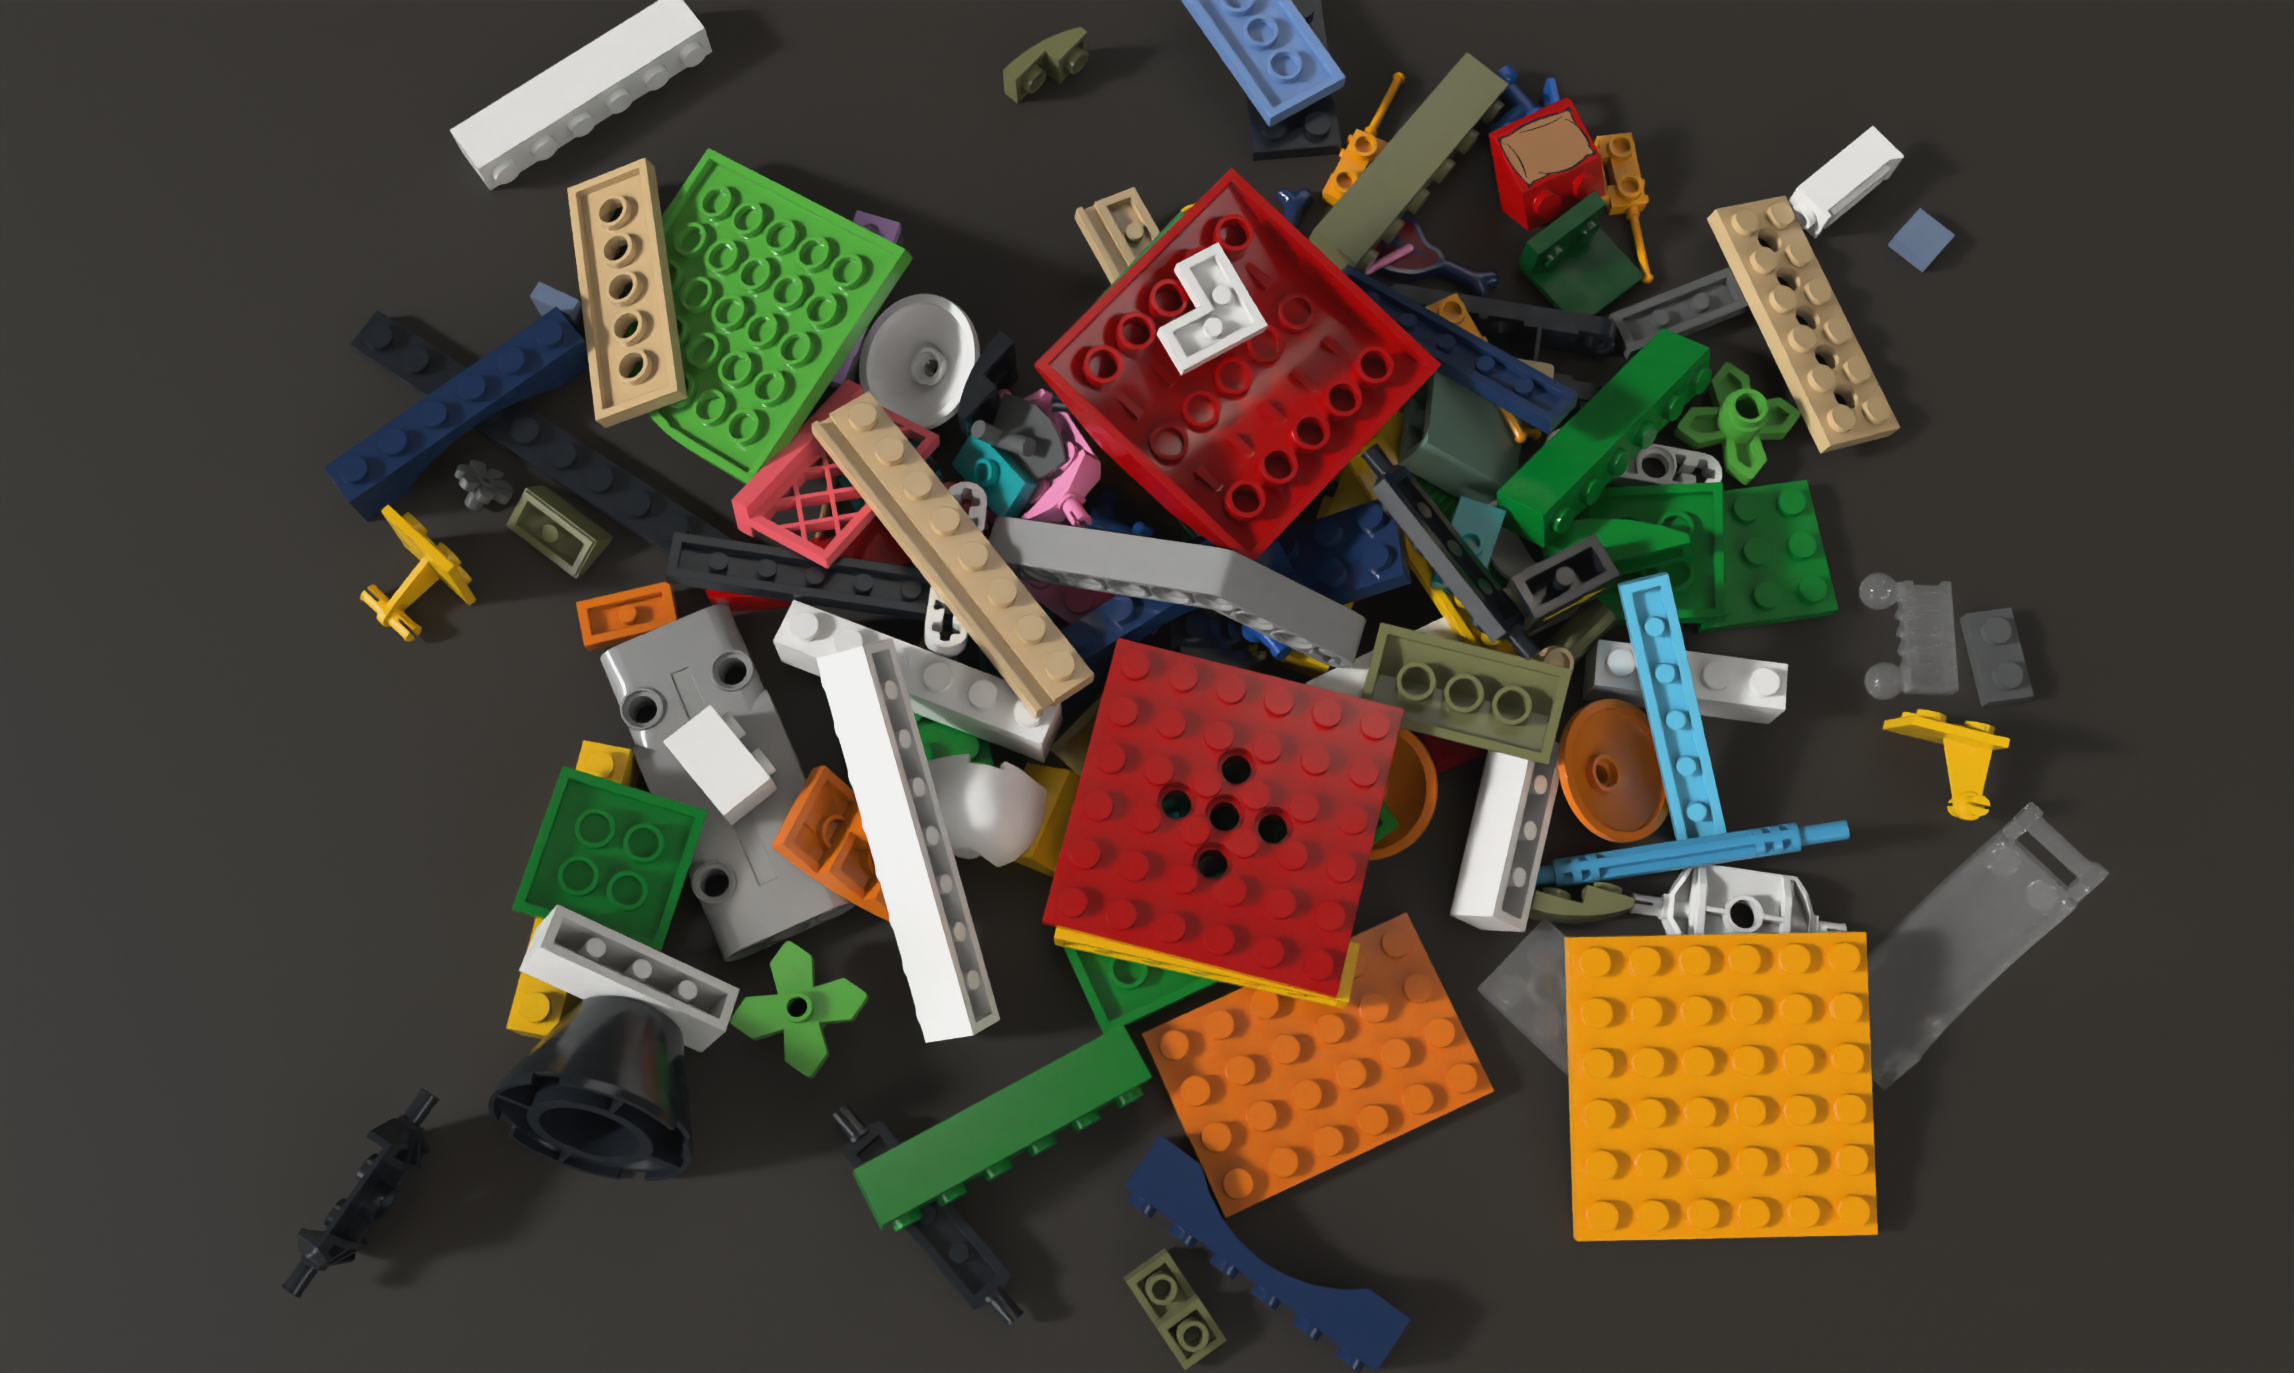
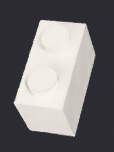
(721, 764)

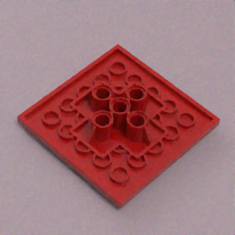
(1312, 767)

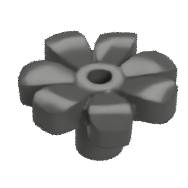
(483, 485)

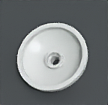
(907, 347)

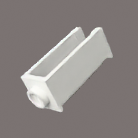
(1844, 181)

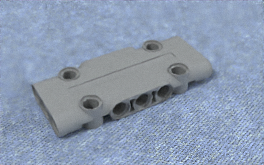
(681, 674)

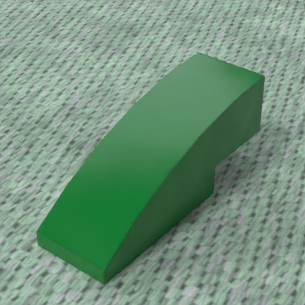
(1628, 543)

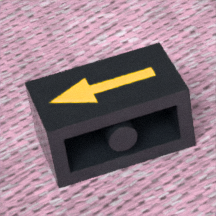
(1562, 582)

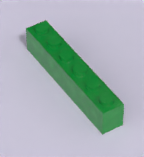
(1604, 437)
(1001, 1127)

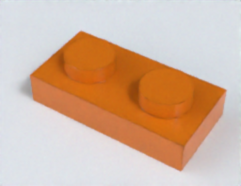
(625, 615)

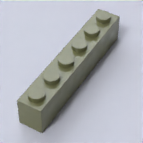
(1408, 164)

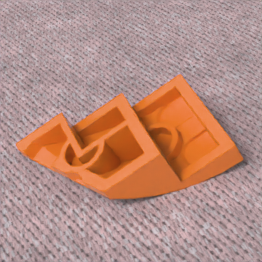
(828, 841)

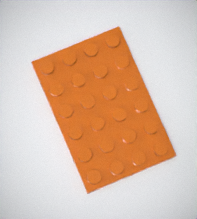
(1300, 1086)

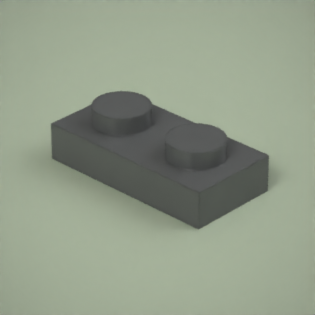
(1996, 657)

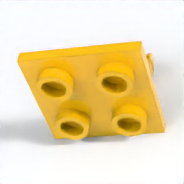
(434, 564)
(1966, 753)

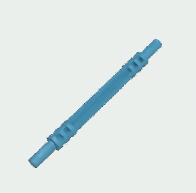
(1688, 853)

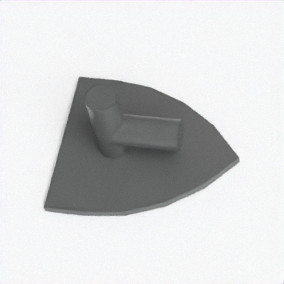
(1026, 435)

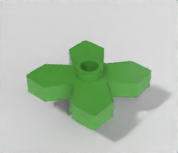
(1738, 422)
(803, 1035)

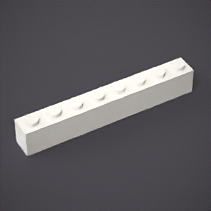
(908, 840)

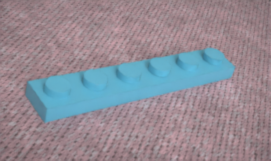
(1671, 706)

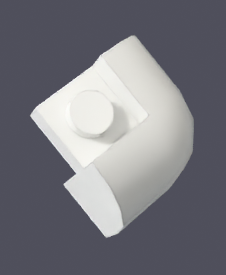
(987, 808)

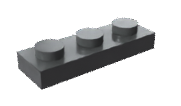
(1680, 311)

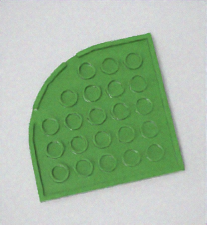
(763, 309)

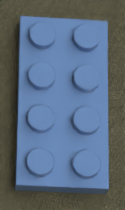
(1269, 53)

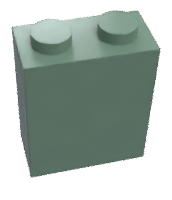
(1457, 440)

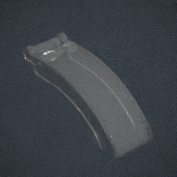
(1967, 938)

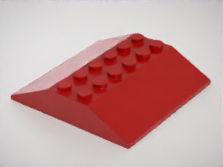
(1262, 425)

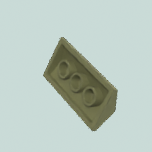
(1468, 692)

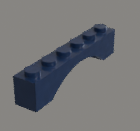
(395, 455)
(1134, 619)
(1351, 1318)

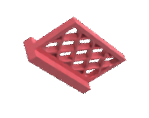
(800, 462)

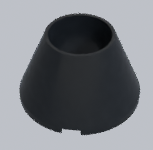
(603, 1092)

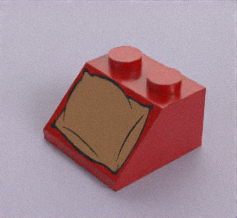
(1545, 164)

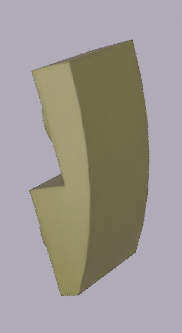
(1052, 57)
(1592, 904)
(1174, 1309)

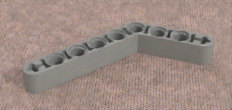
(1184, 576)

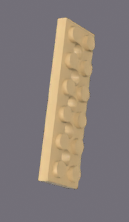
(649, 302)
(1795, 345)

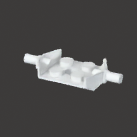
(1704, 896)

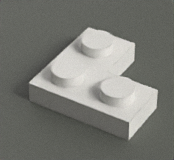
(1222, 315)

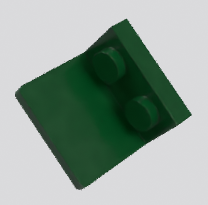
(1578, 262)

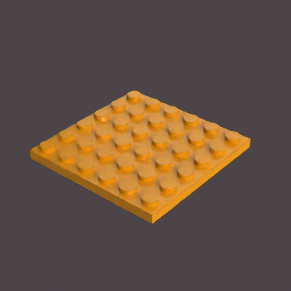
(1720, 1086)

